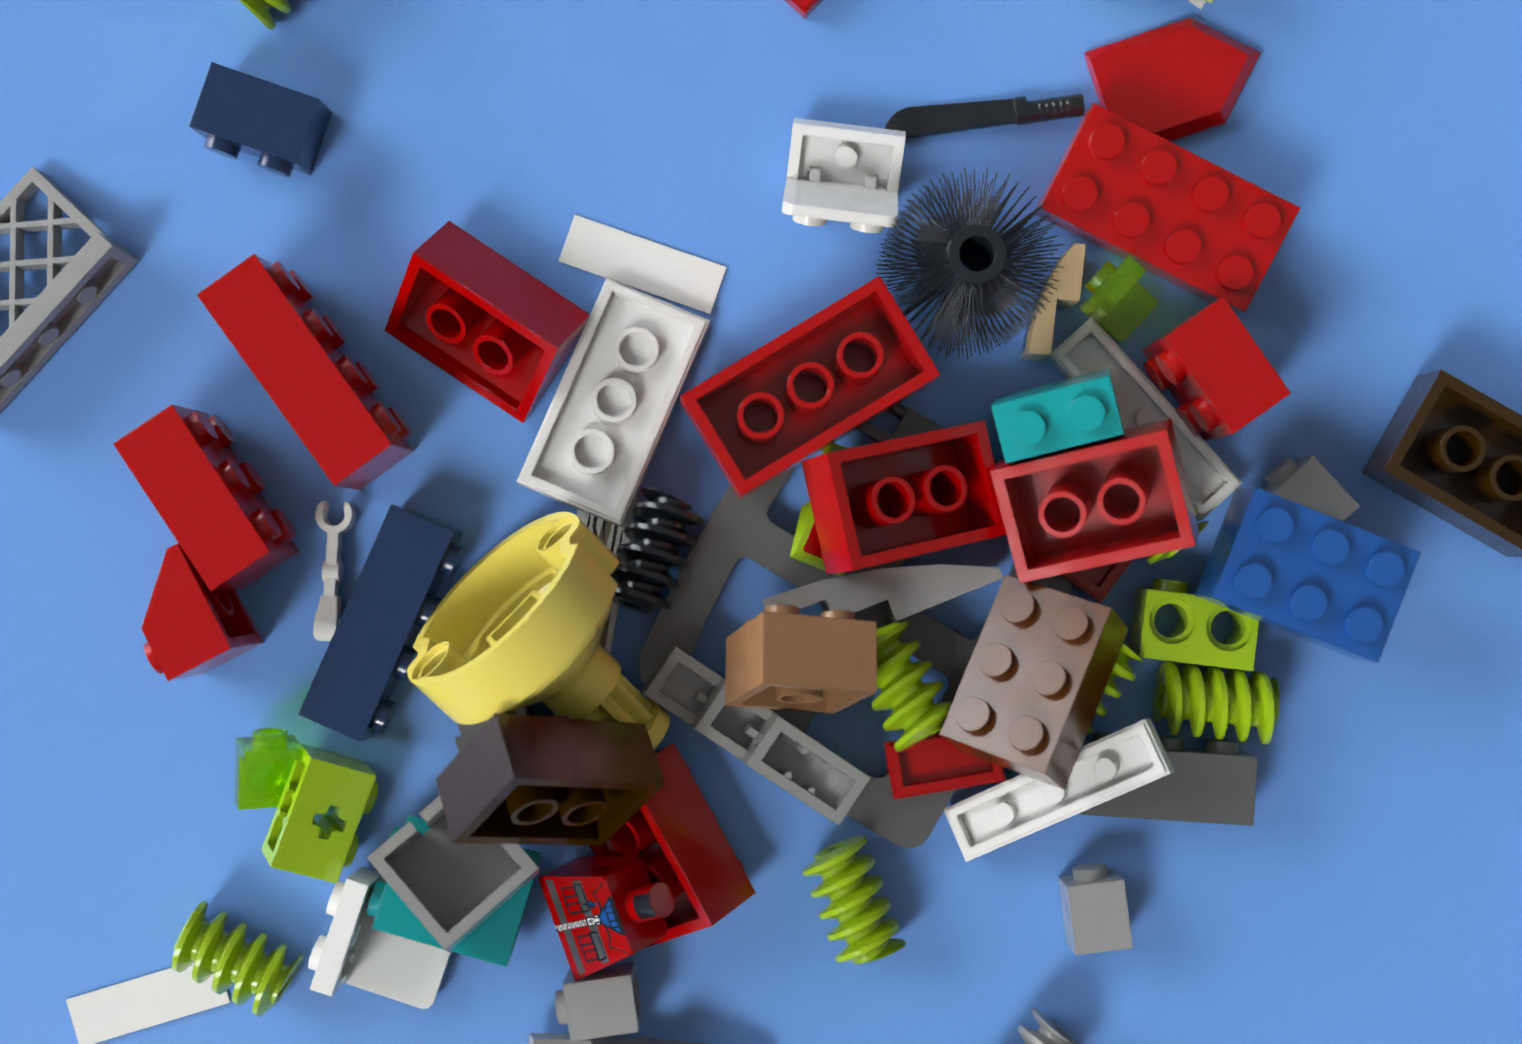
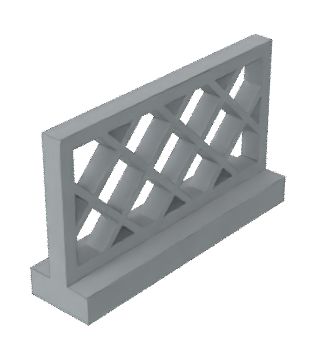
(69, 292)

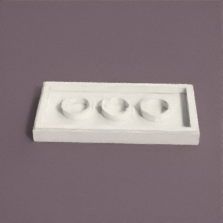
(613, 402)

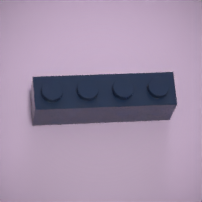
(382, 623)

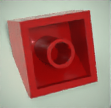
(190, 625)

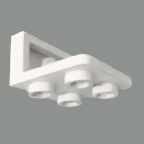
(843, 175)
(369, 957)

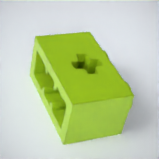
(315, 784)

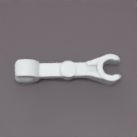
(330, 603)

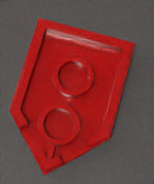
(1172, 77)

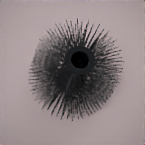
(981, 250)

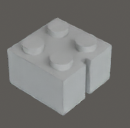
(450, 883)

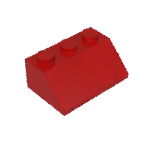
(484, 320)
(684, 849)

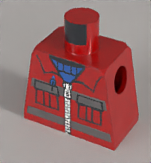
(605, 909)

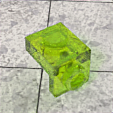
(1118, 299)
(264, 767)

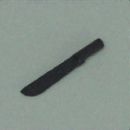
(958, 117)

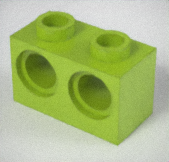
(1192, 637)

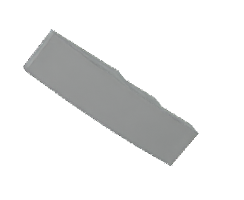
(899, 588)
(756, 736)

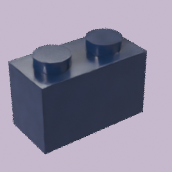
(261, 120)

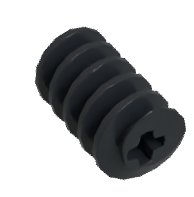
(653, 551)

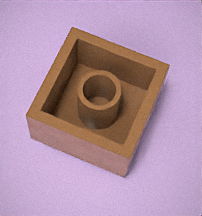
(801, 661)

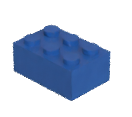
(1307, 573)

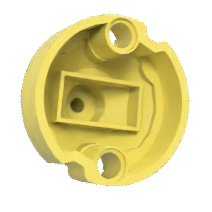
(530, 632)

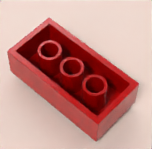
(1166, 209)
(306, 371)
(809, 387)

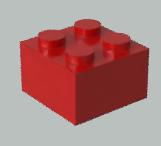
(1214, 372)

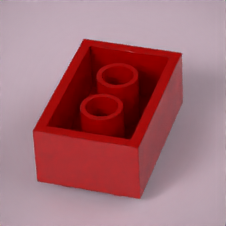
(208, 497)
(903, 497)
(1096, 503)

